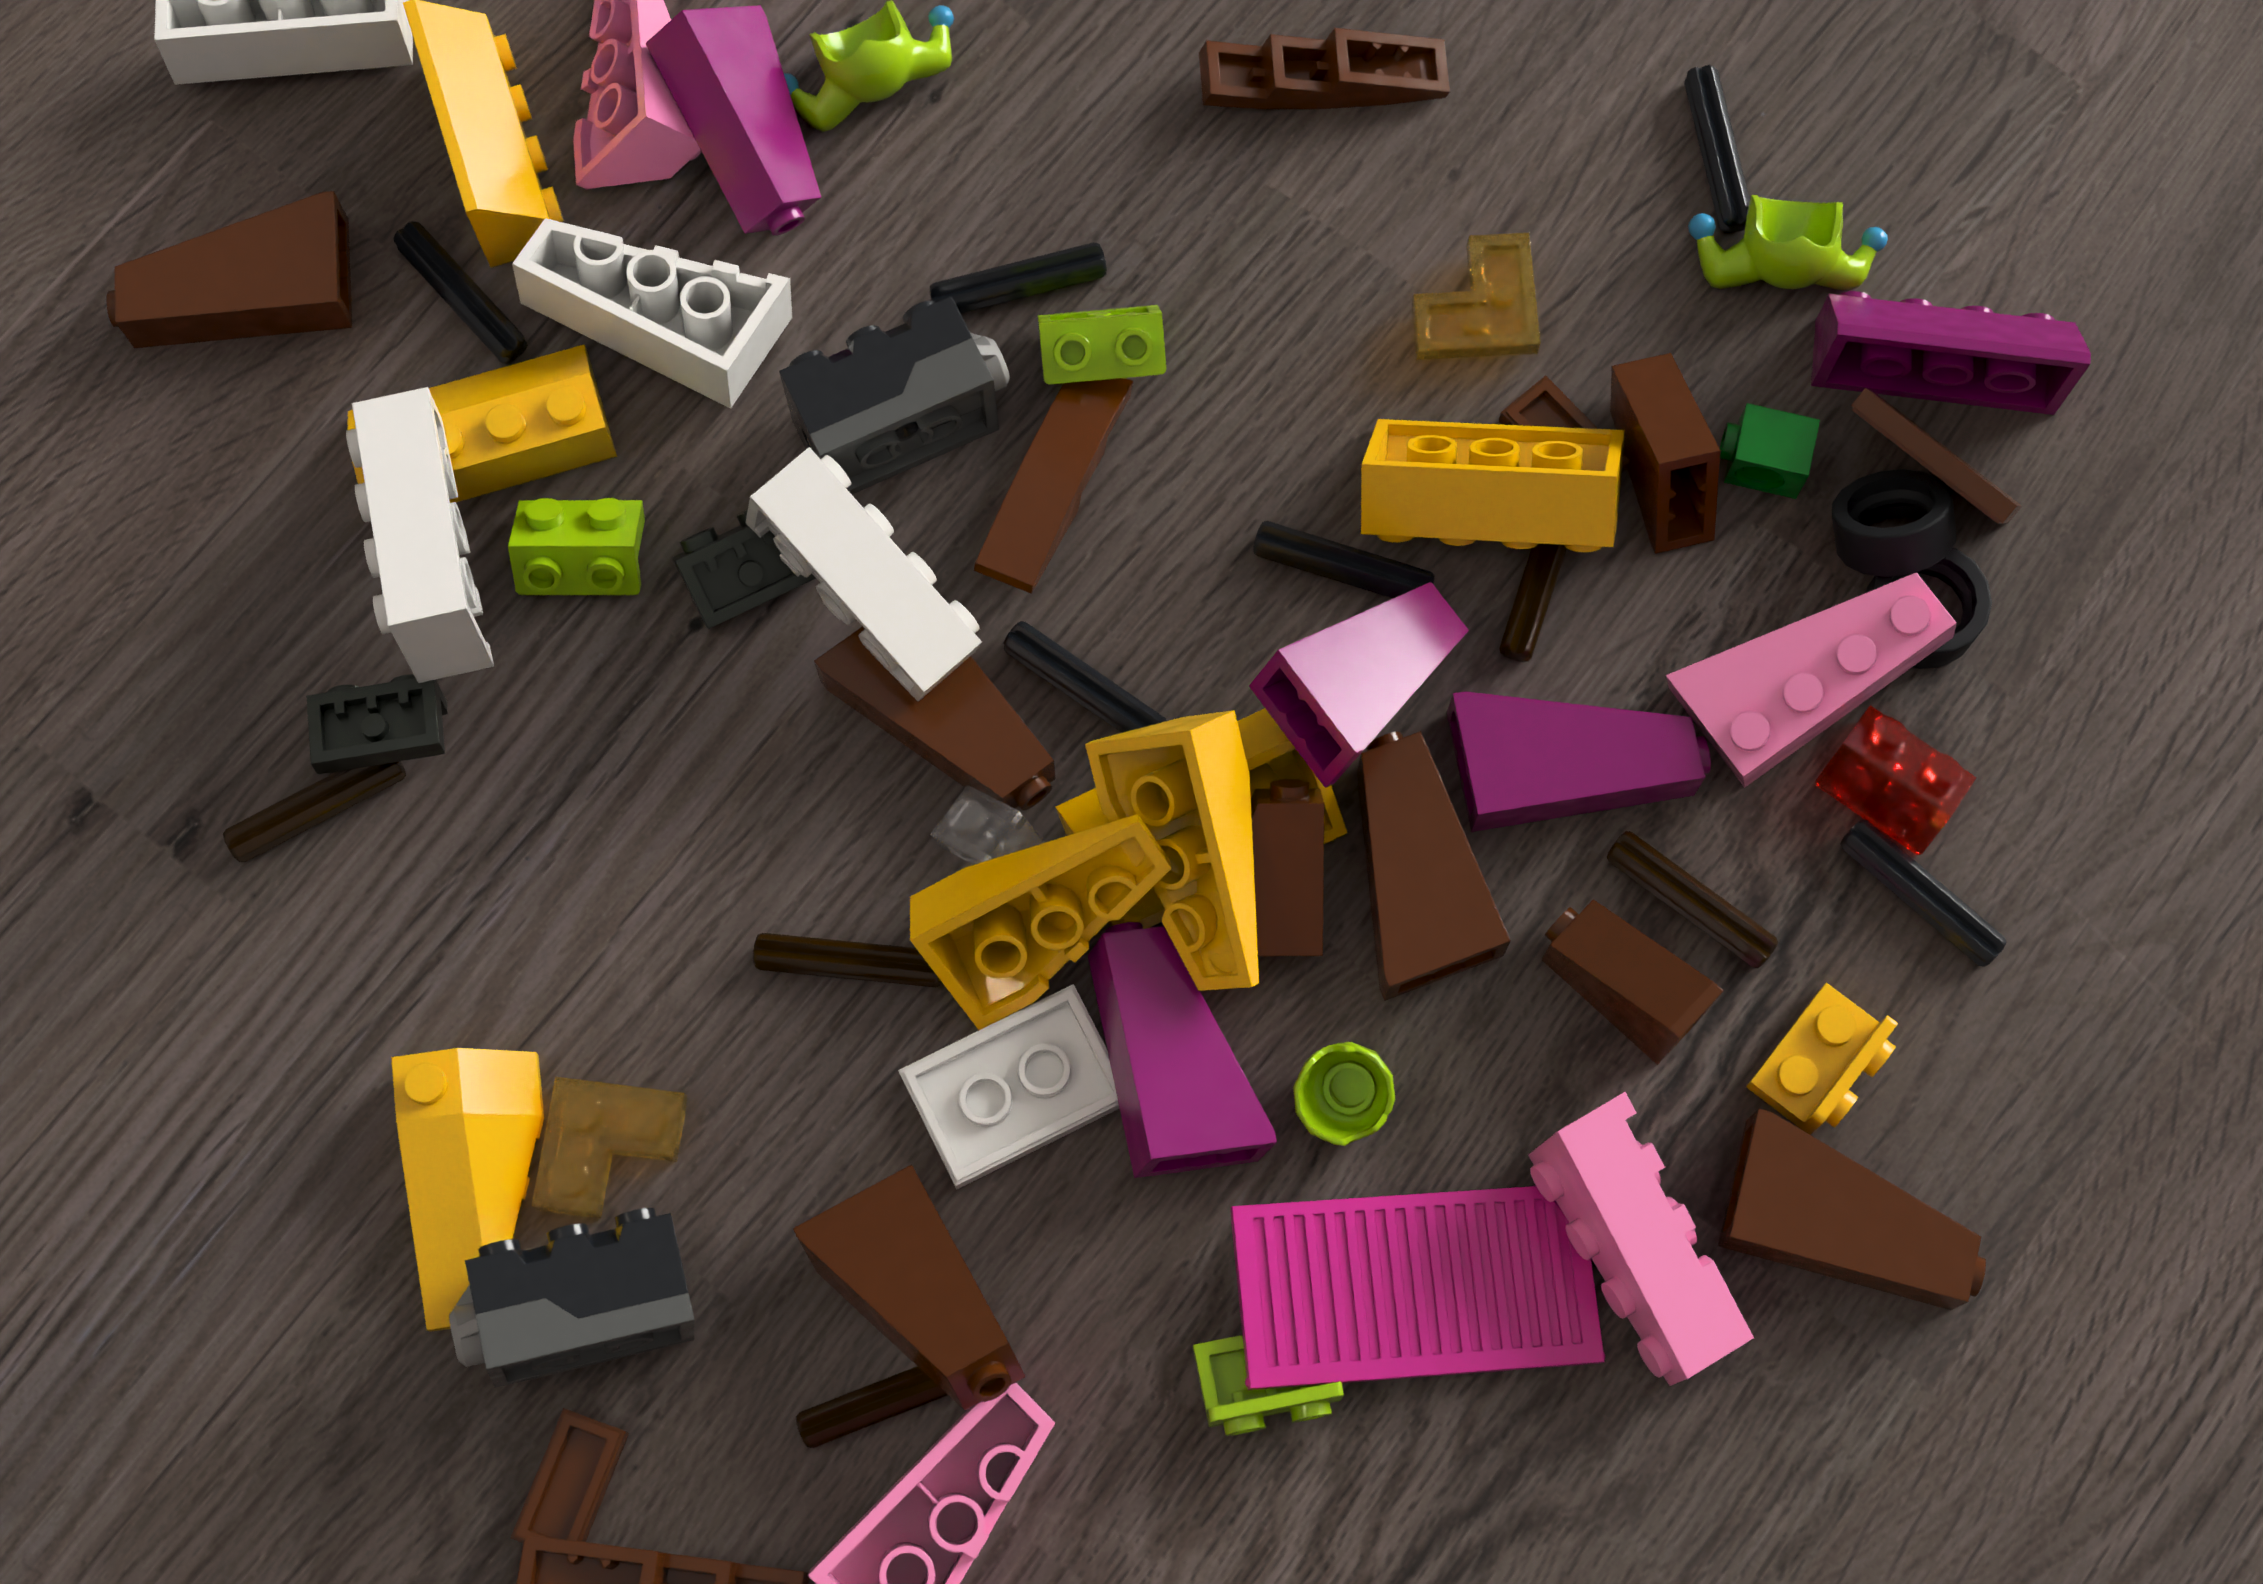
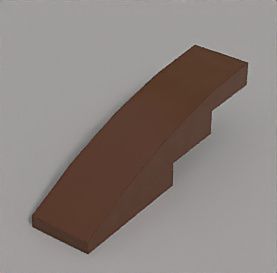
(1331, 73)
(1051, 481)
(577, 1562)

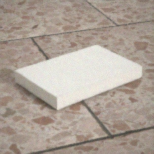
(1013, 1086)

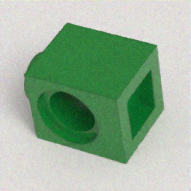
(1769, 450)

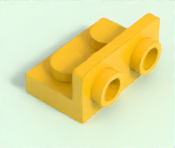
(1821, 1059)

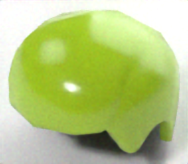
(1344, 1093)

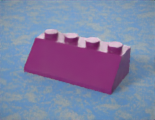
(1947, 353)

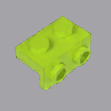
(576, 547)
(1242, 1410)

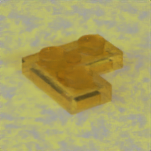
(1494, 316)
(588, 1126)

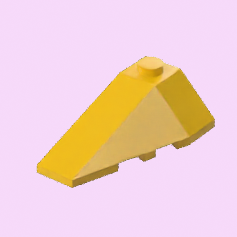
(1195, 799)
(1020, 917)
(466, 1158)

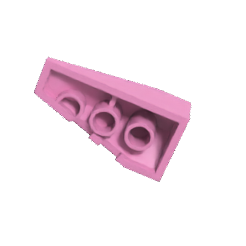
(632, 117)

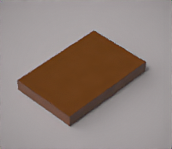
(1935, 457)

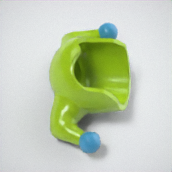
(870, 64)
(1786, 247)

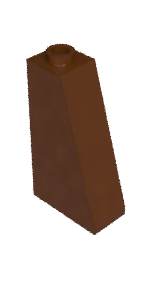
(241, 281)
(957, 726)
(1422, 876)
(1835, 1218)
(910, 1281)

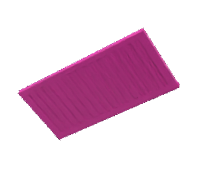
(1411, 1288)

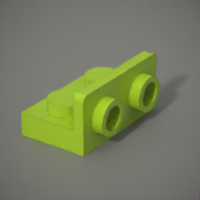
(1102, 344)

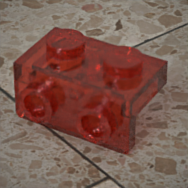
(1895, 780)

